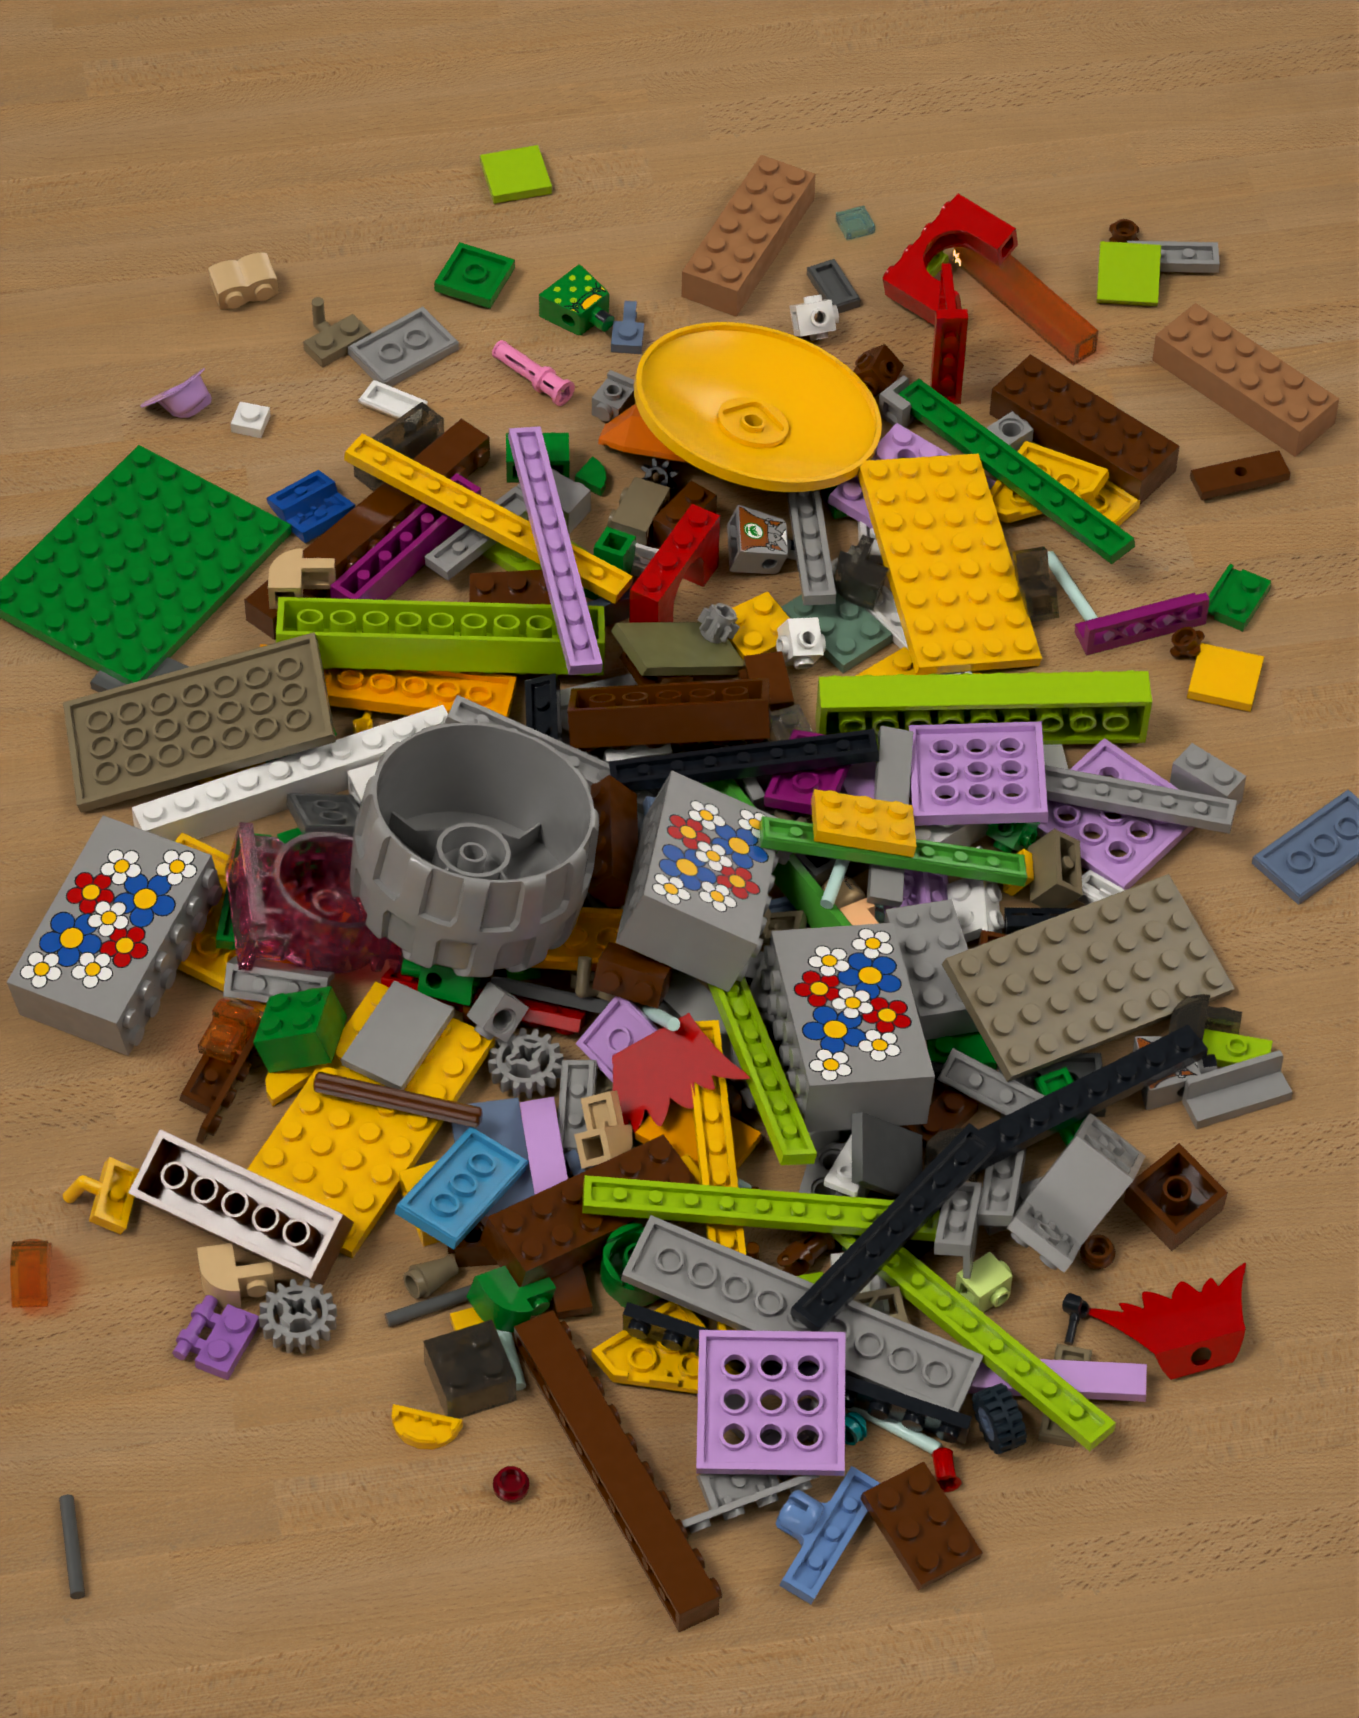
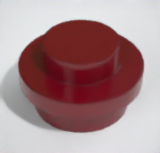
(511, 1484)

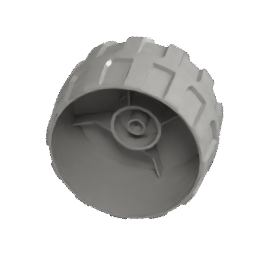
(474, 848)

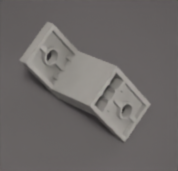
(1076, 1193)

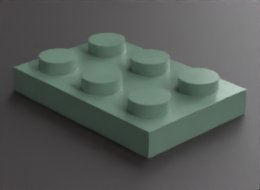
(847, 628)

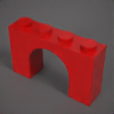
(957, 225)
(686, 554)

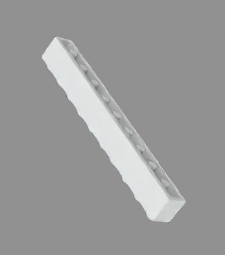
(265, 788)

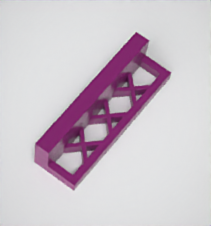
(1142, 623)

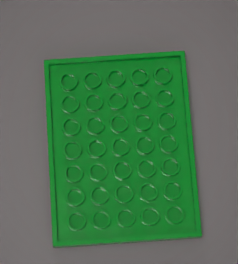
(138, 566)

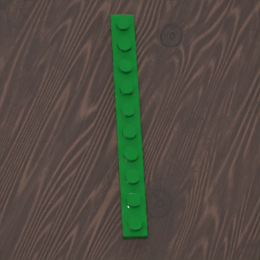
(1018, 472)

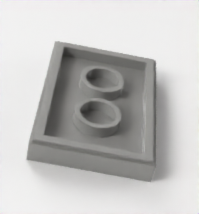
(403, 347)
(397, 1036)

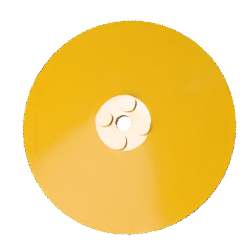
(757, 406)

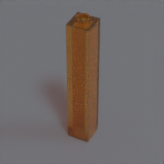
(1032, 303)

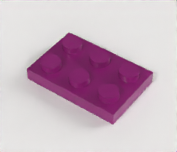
(794, 789)

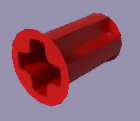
(945, 1469)

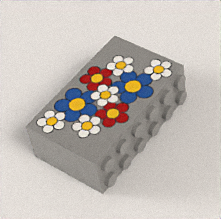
(699, 883)
(115, 935)
(847, 1025)

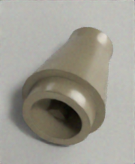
(428, 1276)

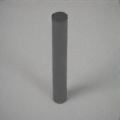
(427, 1306)
(72, 1546)

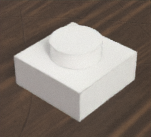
(250, 419)

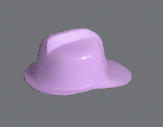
(184, 399)

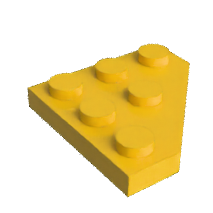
(1075, 474)
(648, 1361)

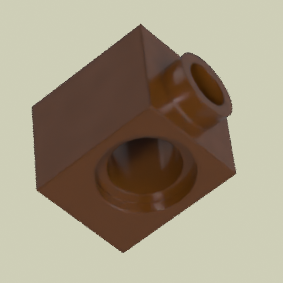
(473, 1253)

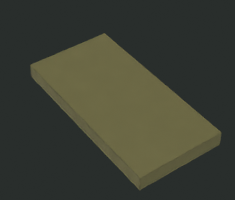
(675, 649)

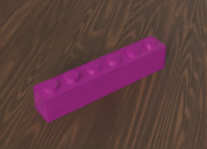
(399, 553)

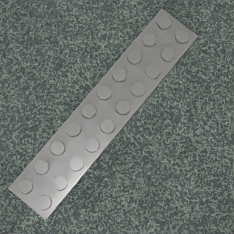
(760, 1298)

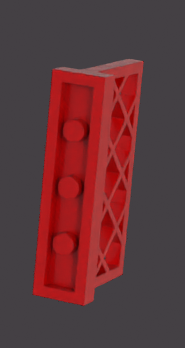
(948, 341)

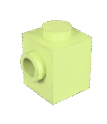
(988, 1284)

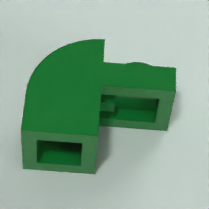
(616, 549)
(500, 1299)

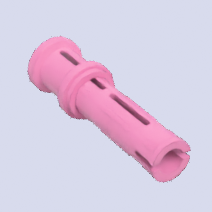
(542, 378)

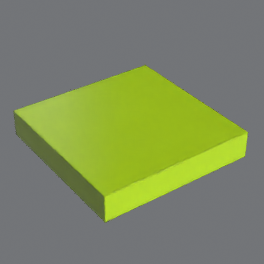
(515, 174)
(1128, 273)

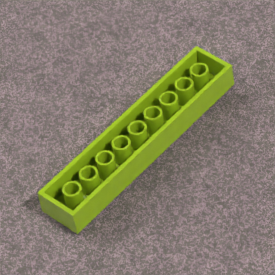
(432, 634)
(1069, 704)

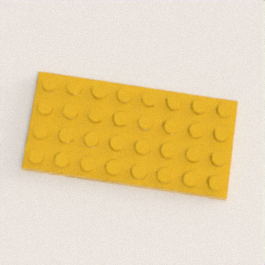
(948, 564)
(353, 1150)

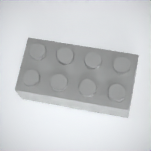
(926, 938)

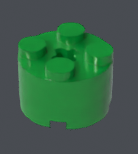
(614, 1260)

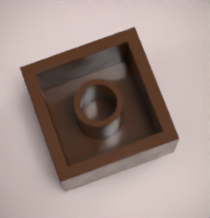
(1175, 1197)

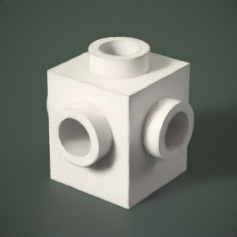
(803, 317)
(801, 642)

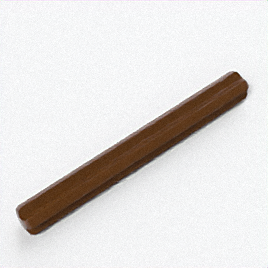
(398, 1099)

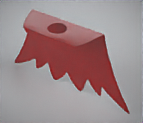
(665, 1068)
(1186, 1323)

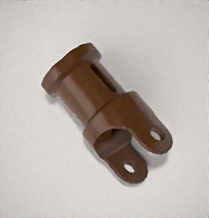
(804, 1252)

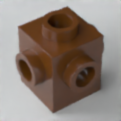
(878, 369)

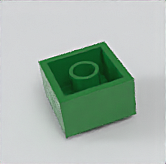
(300, 1029)

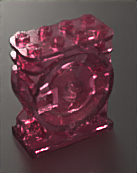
(321, 920)

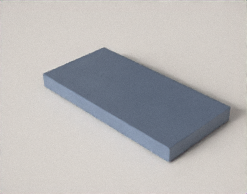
(1314, 849)
(504, 1124)

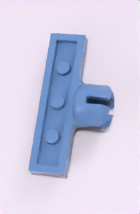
(821, 1531)

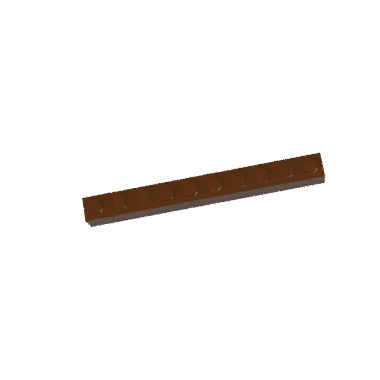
(456, 451)
(617, 1471)

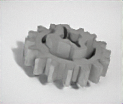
(525, 1063)
(298, 1316)

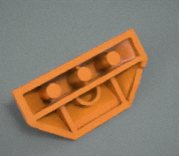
(631, 435)

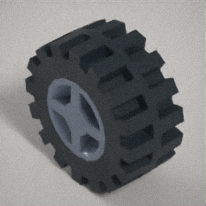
(999, 1418)

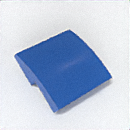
(310, 505)

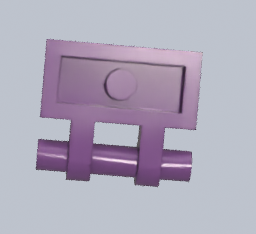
(226, 1342)

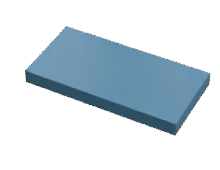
(461, 1187)

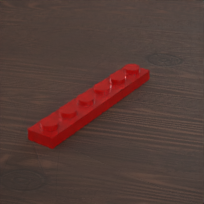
(562, 1018)

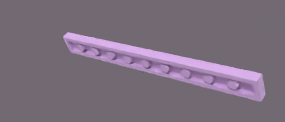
(555, 551)

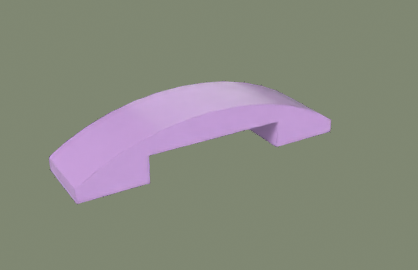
(543, 1143)

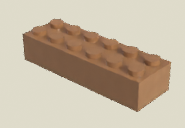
(748, 235)
(1245, 379)

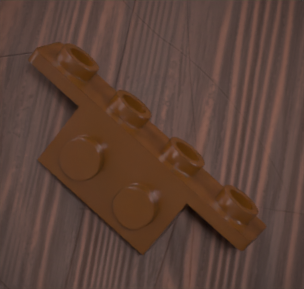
(213, 1084)

